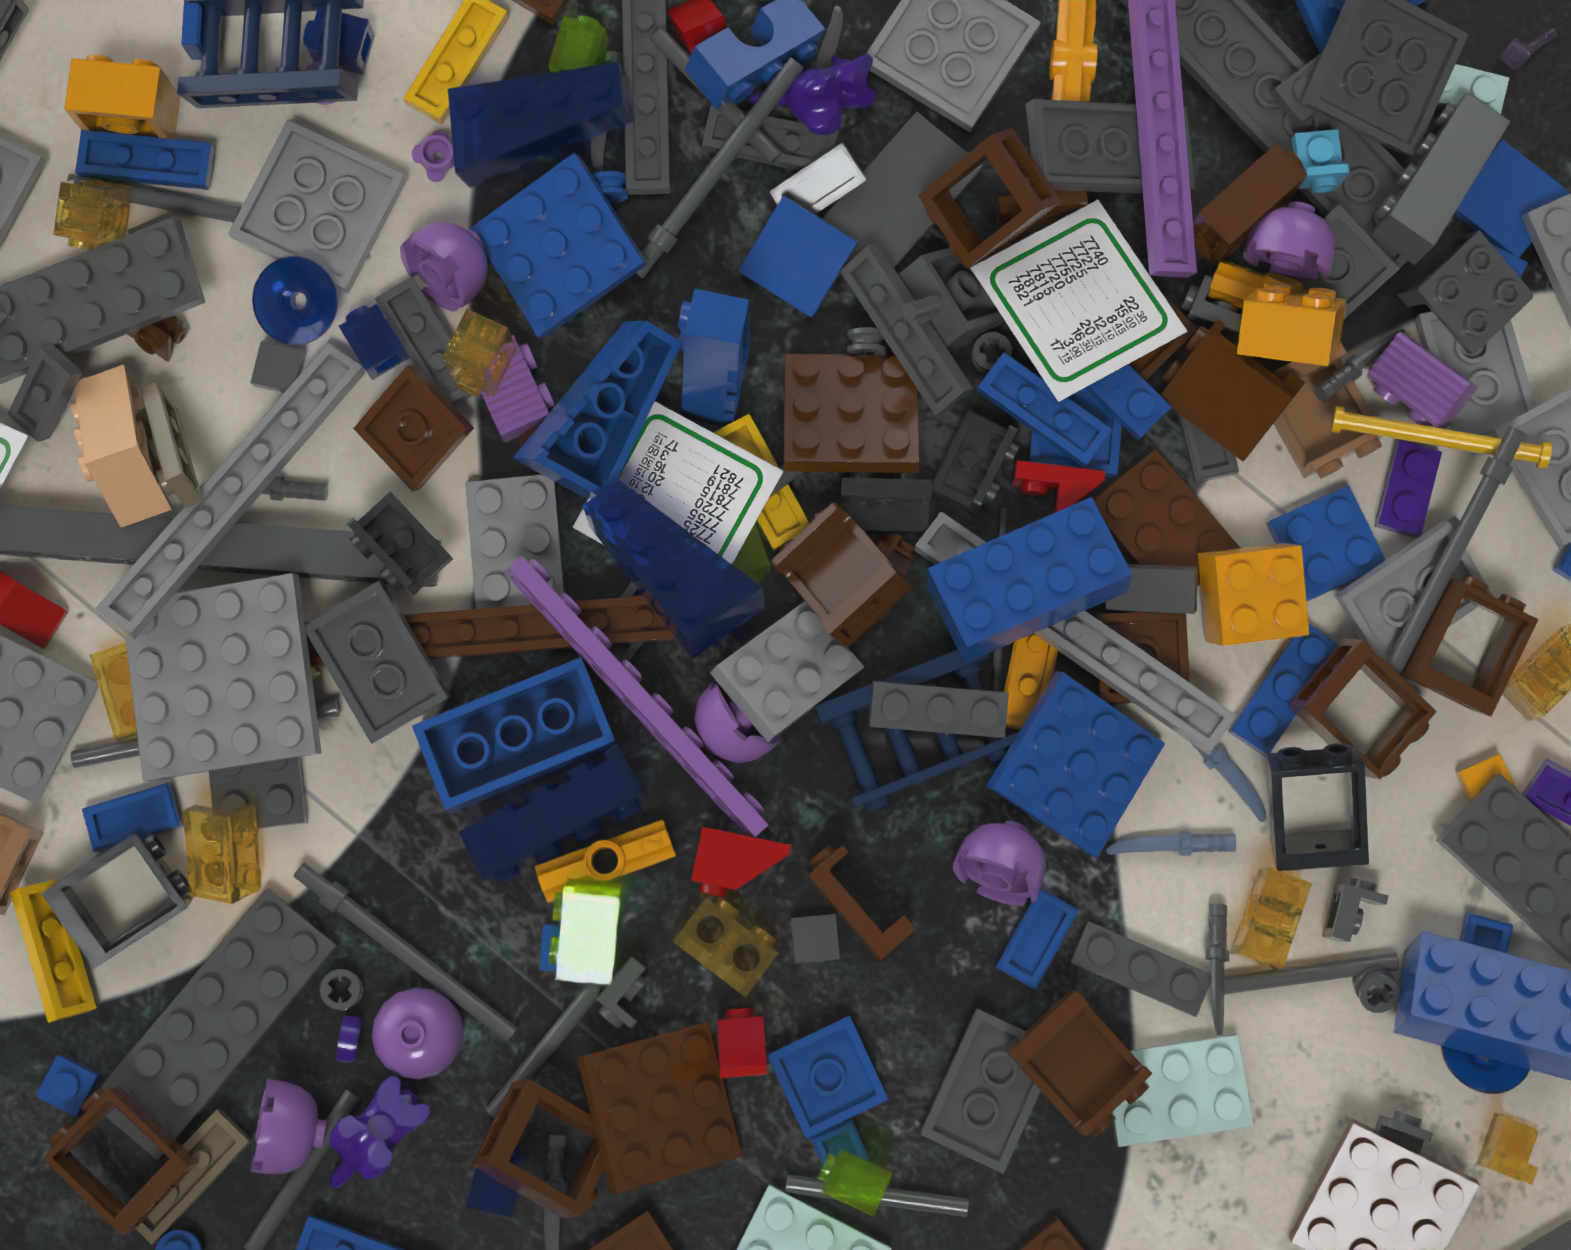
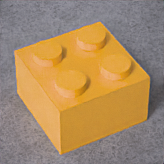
(121, 97)
(1292, 324)
(1253, 594)

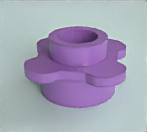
(425, 152)

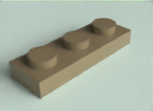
(169, 445)
(215, 1148)

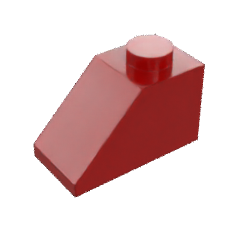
(733, 860)
(741, 1044)

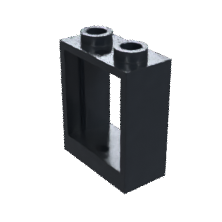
(1324, 847)
(82, 925)

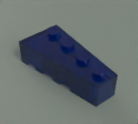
(533, 116)
(676, 573)
(554, 816)

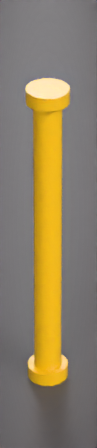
(1435, 436)

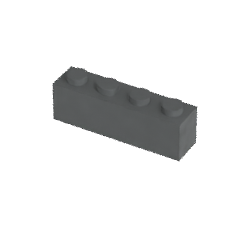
(1440, 178)

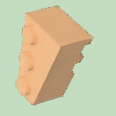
(117, 446)

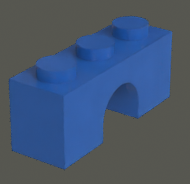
(731, 70)

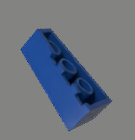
(714, 356)
(602, 413)

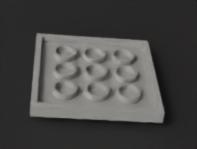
(224, 680)

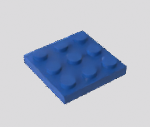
(559, 246)
(1076, 764)

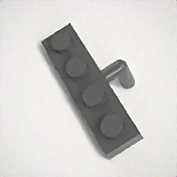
(907, 328)

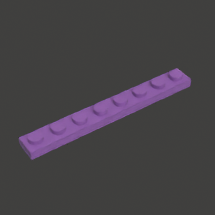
(1162, 138)
(649, 710)

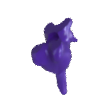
(820, 95)
(369, 1139)

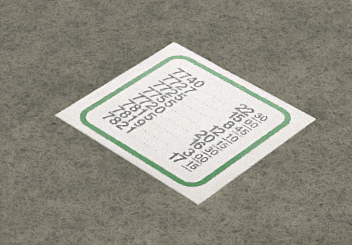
(1078, 300)
(696, 481)

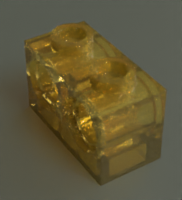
(92, 212)
(1542, 677)
(719, 955)

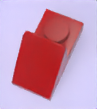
(1068, 483)

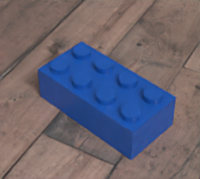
(1028, 580)
(514, 735)
(1486, 1004)

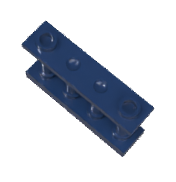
(288, 83)
(841, 715)

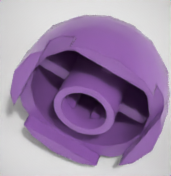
(1293, 242)
(448, 261)
(726, 728)
(1003, 861)
(417, 1033)
(286, 1129)

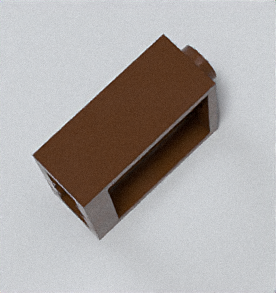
(1021, 178)
(1230, 216)
(1500, 659)
(1332, 678)
(68, 1138)
(503, 1138)

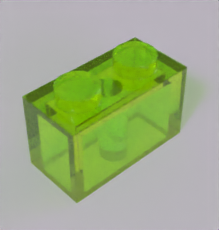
(587, 931)

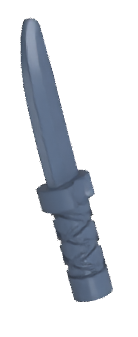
(1219, 760)
(1183, 842)

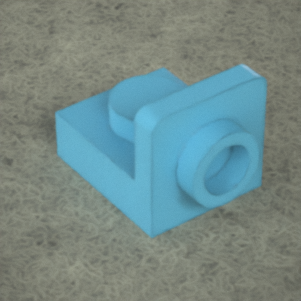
(1321, 160)

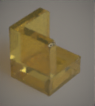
(1509, 1148)

